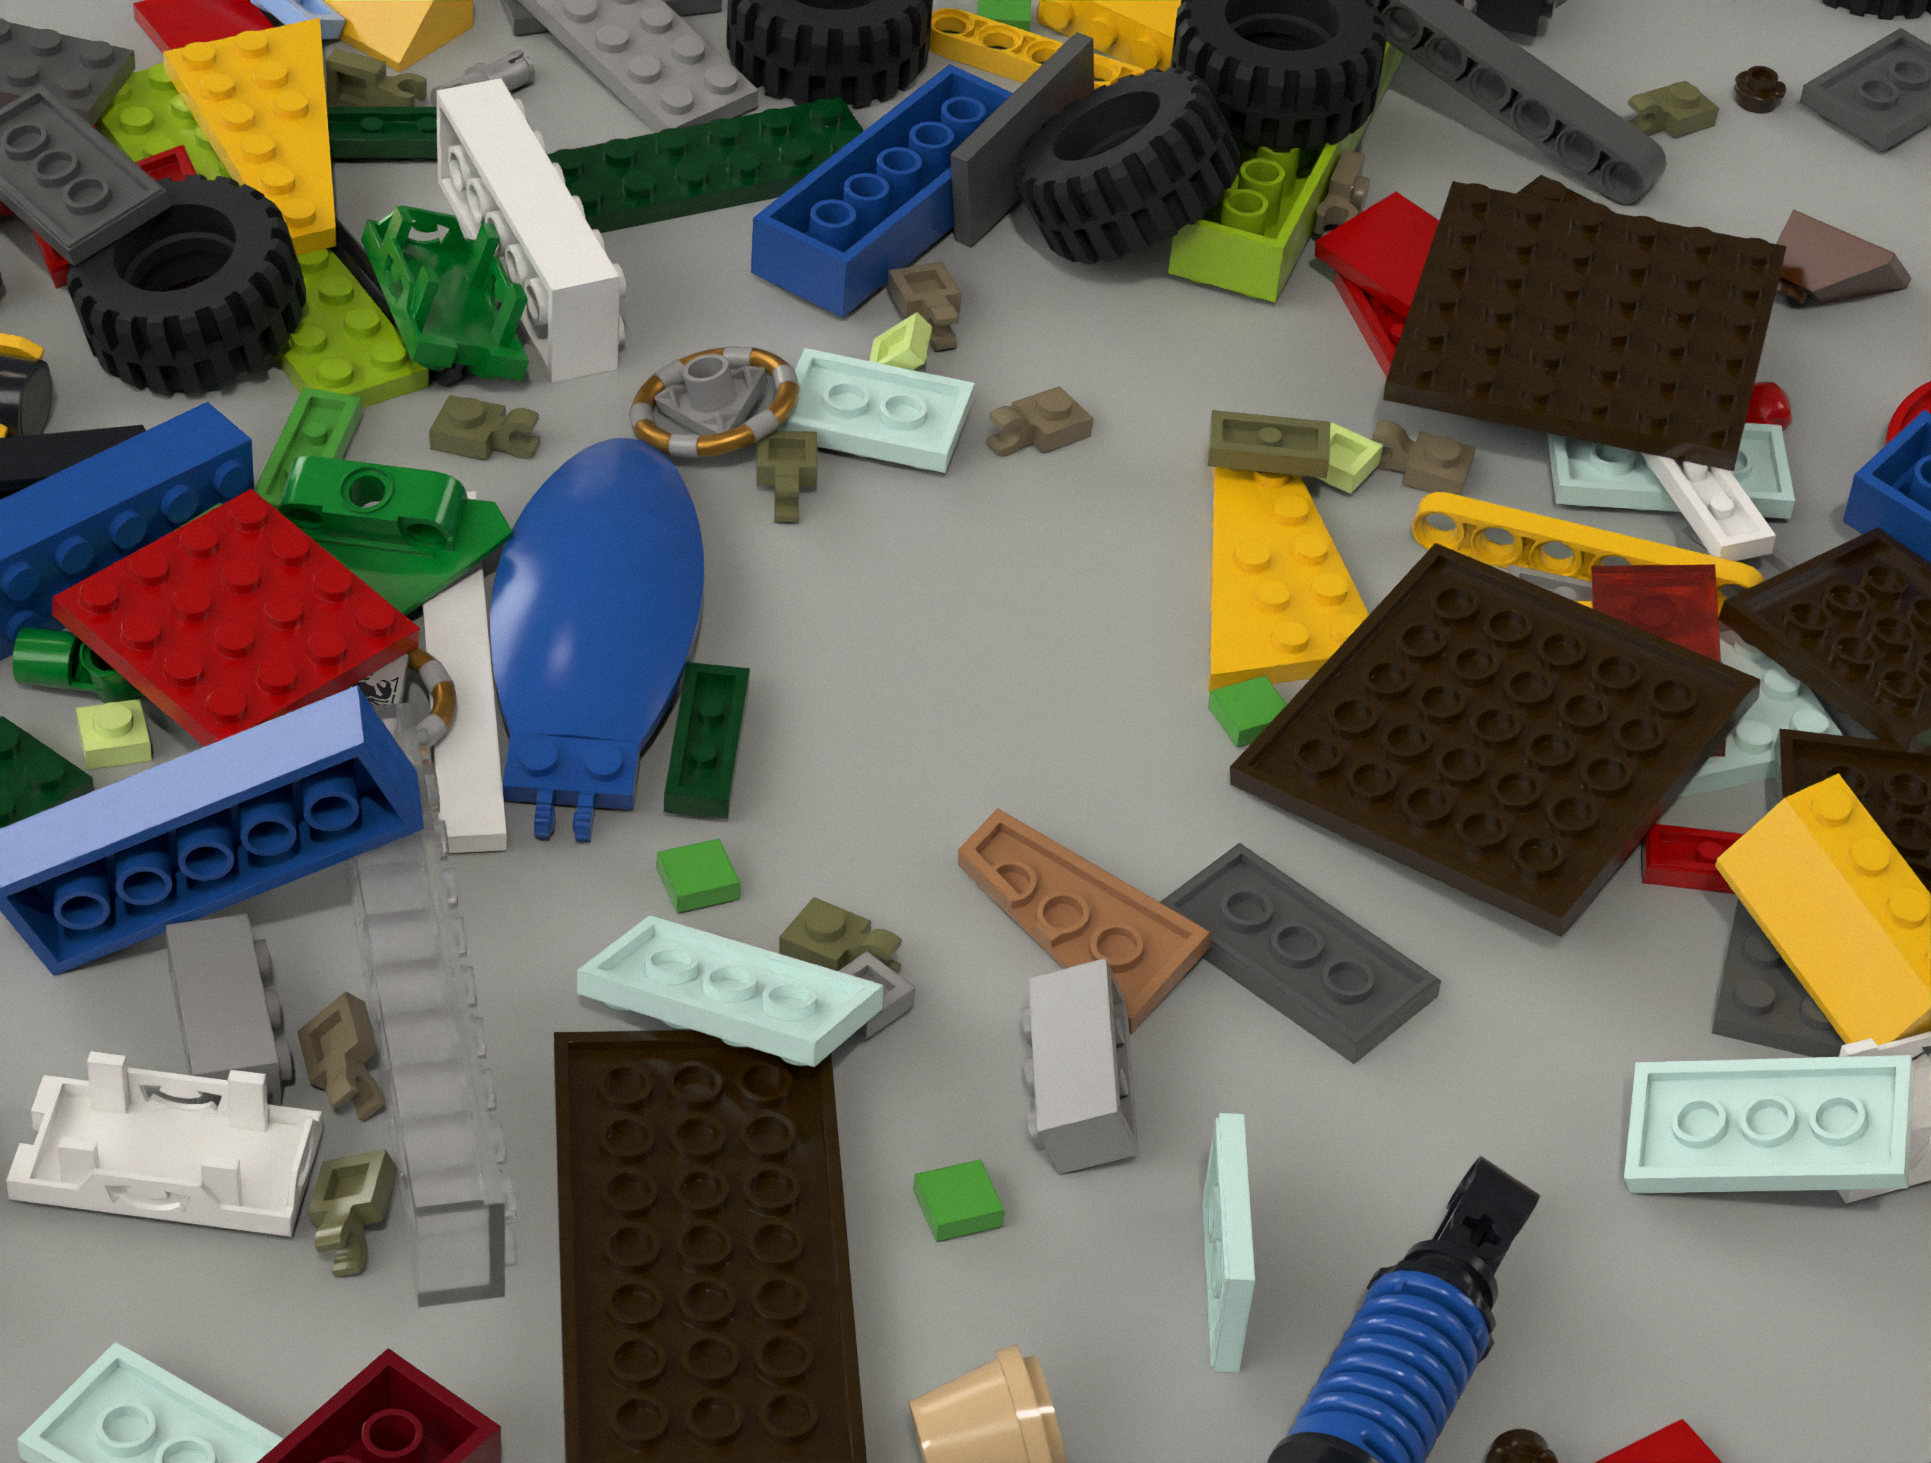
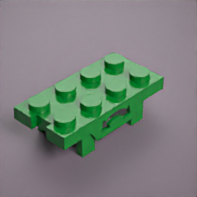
(446, 294)

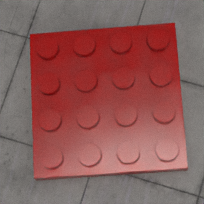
(235, 620)

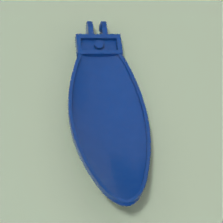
(593, 627)

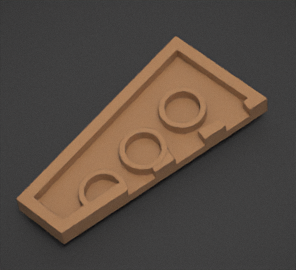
(1083, 911)

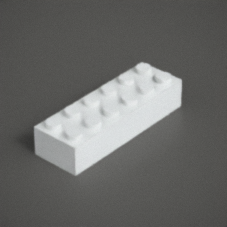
(502, 176)

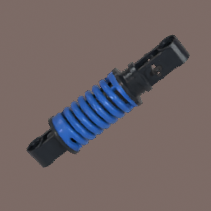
(1415, 1335)

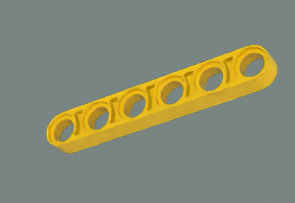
(1021, 51)
(1535, 530)

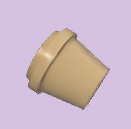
(990, 1415)

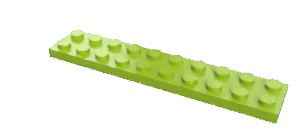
(343, 335)

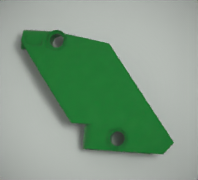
(402, 548)

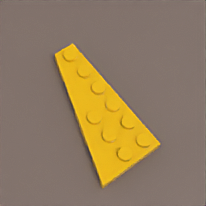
(267, 119)
(1275, 582)

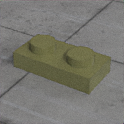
(1269, 444)

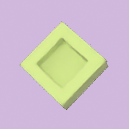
(903, 344)
(1350, 458)
(113, 734)

